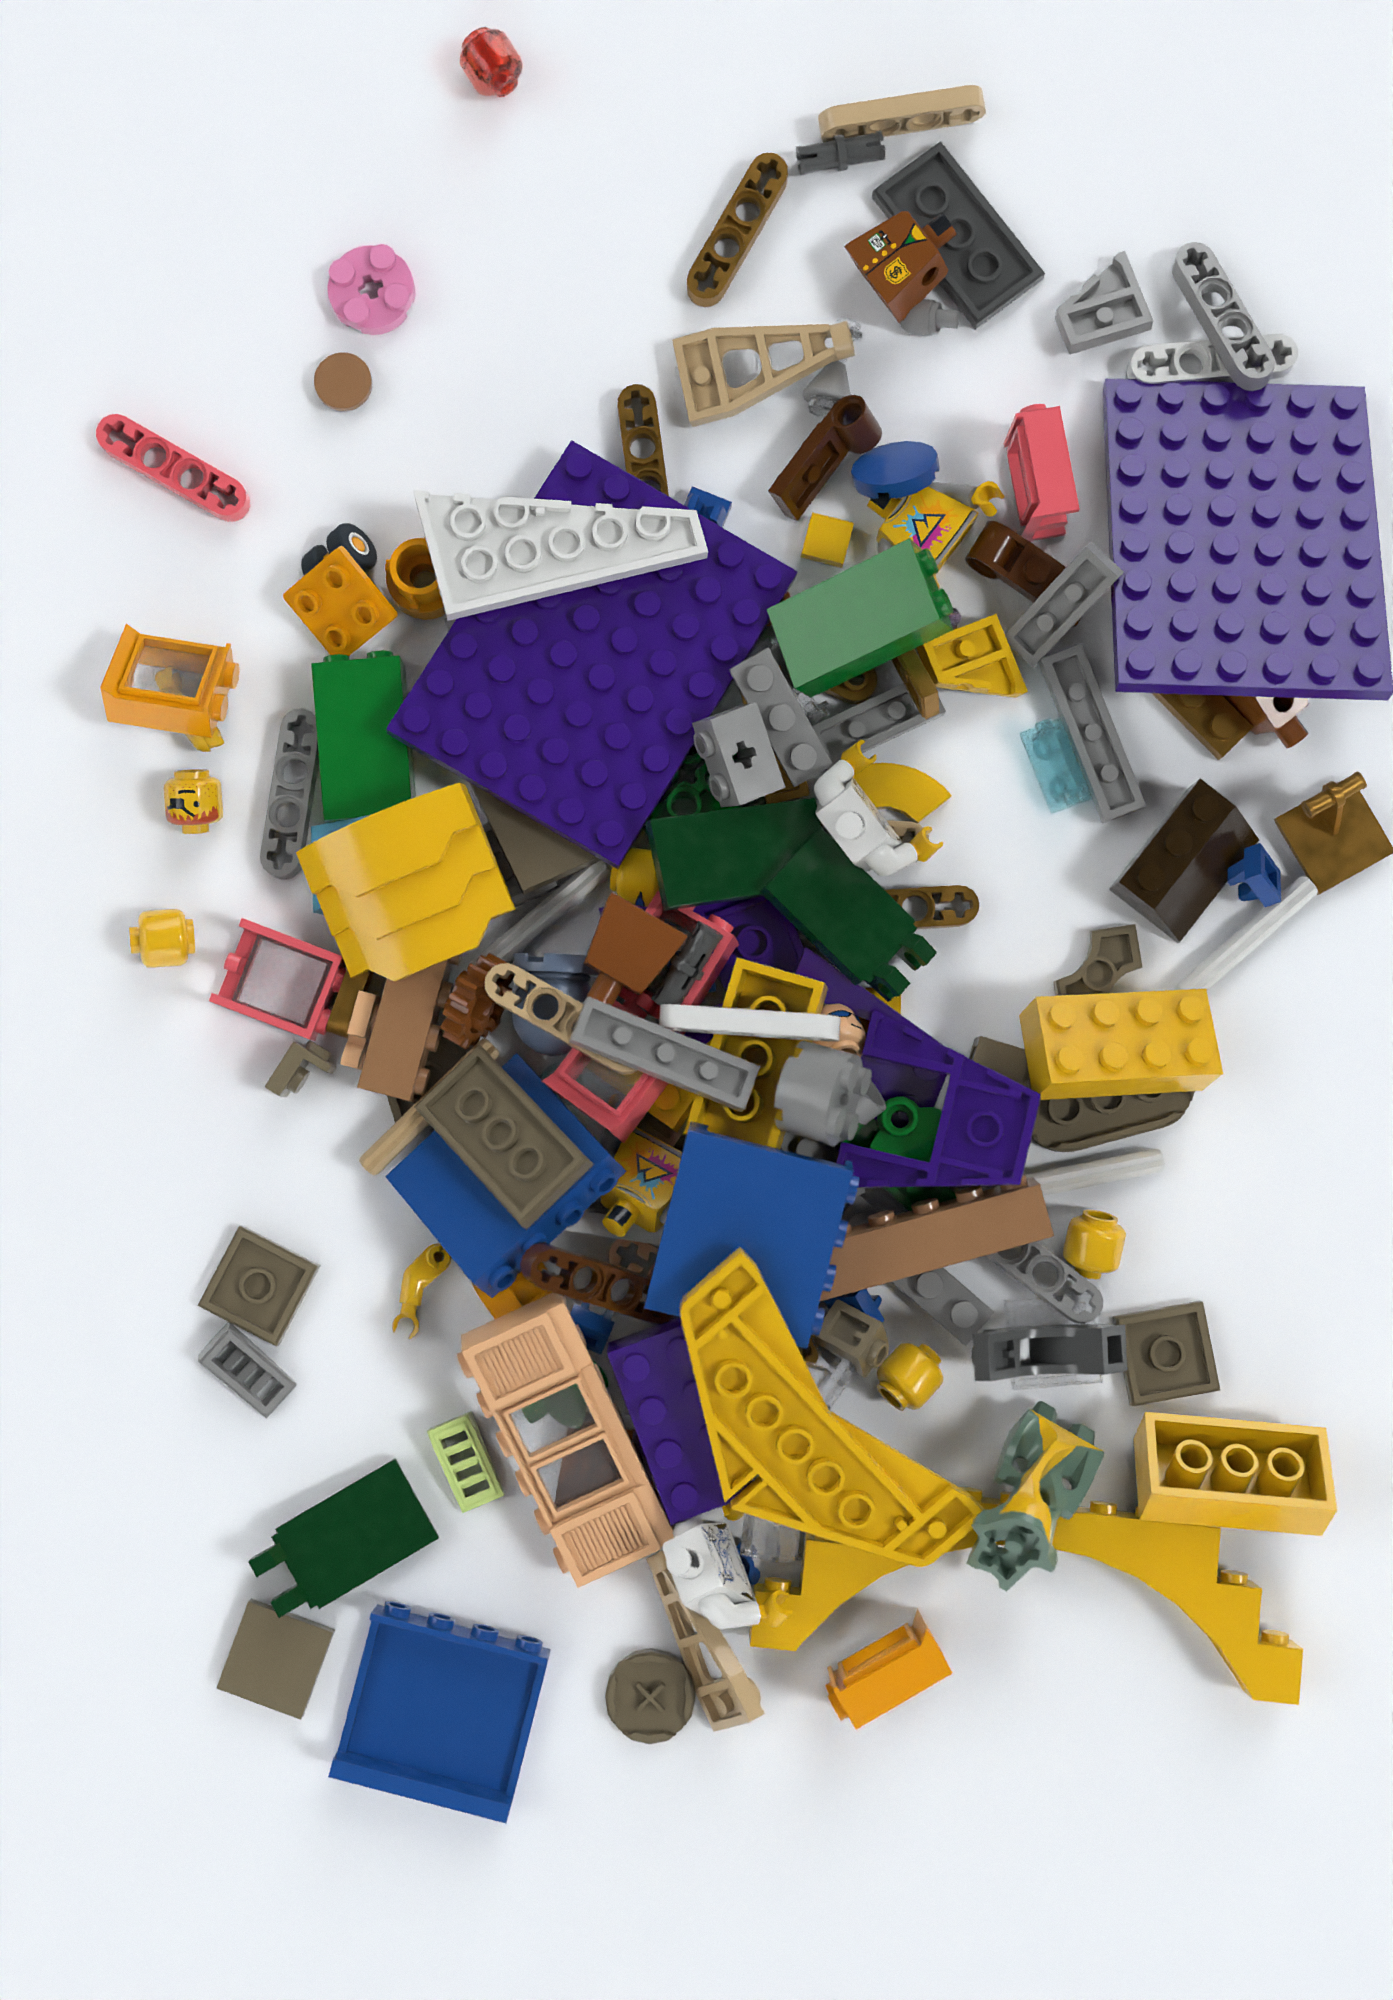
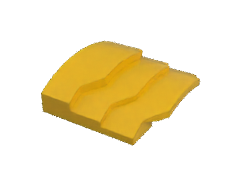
(408, 884)

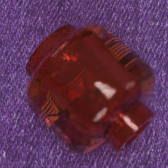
(490, 62)

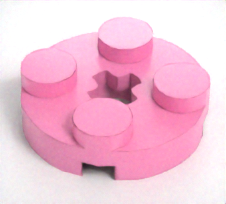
(362, 266)

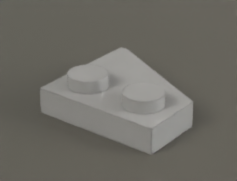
(1104, 309)

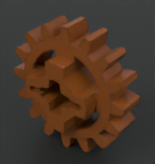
(469, 1007)

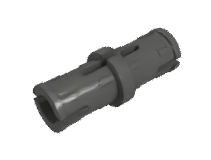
(840, 152)
(687, 965)

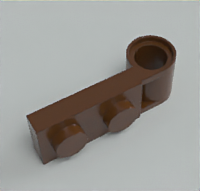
(843, 430)
(1014, 560)

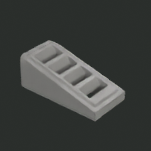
(221, 1370)

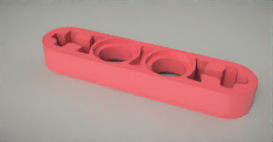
(171, 471)

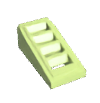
(449, 1428)

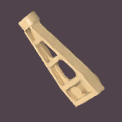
(704, 376)
(725, 1700)

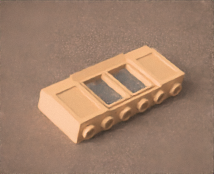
(565, 1439)

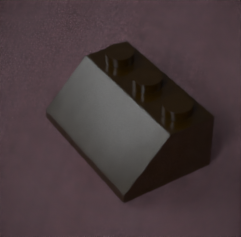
(1185, 860)

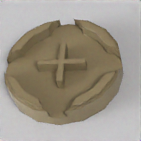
(650, 1696)

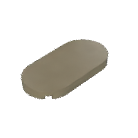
(1093, 1121)

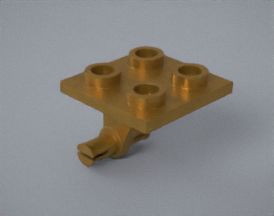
(1334, 833)

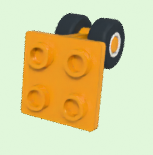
(337, 595)

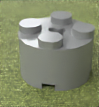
(821, 1093)

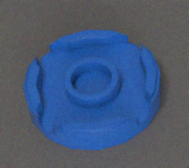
(895, 468)

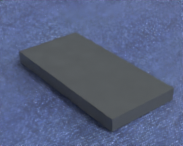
(985, 257)

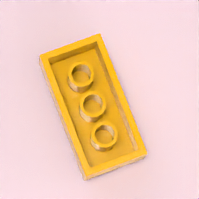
(766, 989)
(1120, 1043)
(1234, 1474)

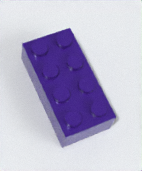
(669, 1418)

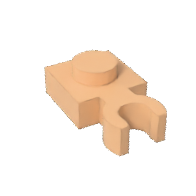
(360, 1029)

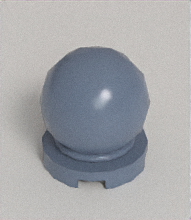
(562, 972)

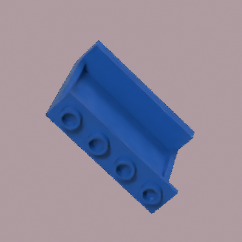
(768, 1203)
(470, 1218)
(441, 1711)

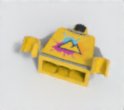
(933, 517)
(646, 1186)

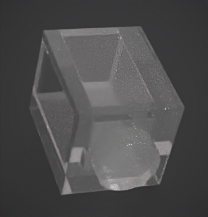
(771, 1540)

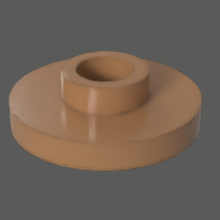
(343, 381)

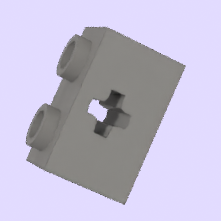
(754, 770)

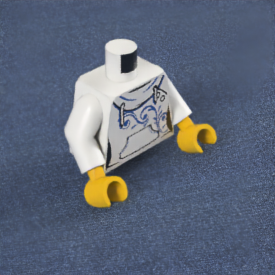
(859, 824)
(713, 1576)

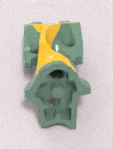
(1038, 1497)

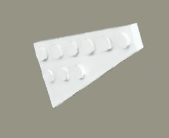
(533, 548)

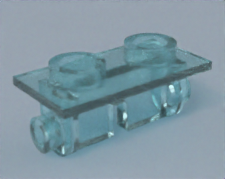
(1055, 765)

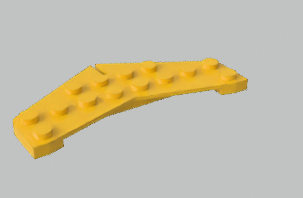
(809, 1461)

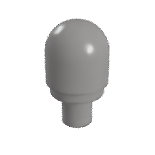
(929, 317)

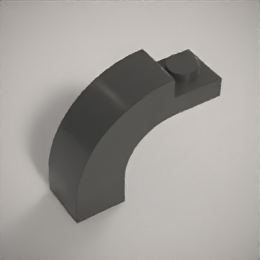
(1049, 1350)

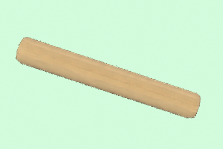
(407, 1127)

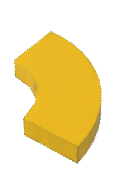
(902, 790)

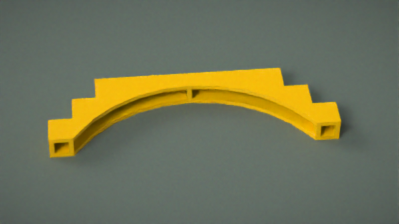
(1166, 1556)

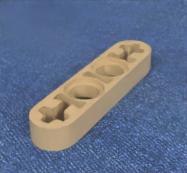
(904, 113)
(560, 1025)

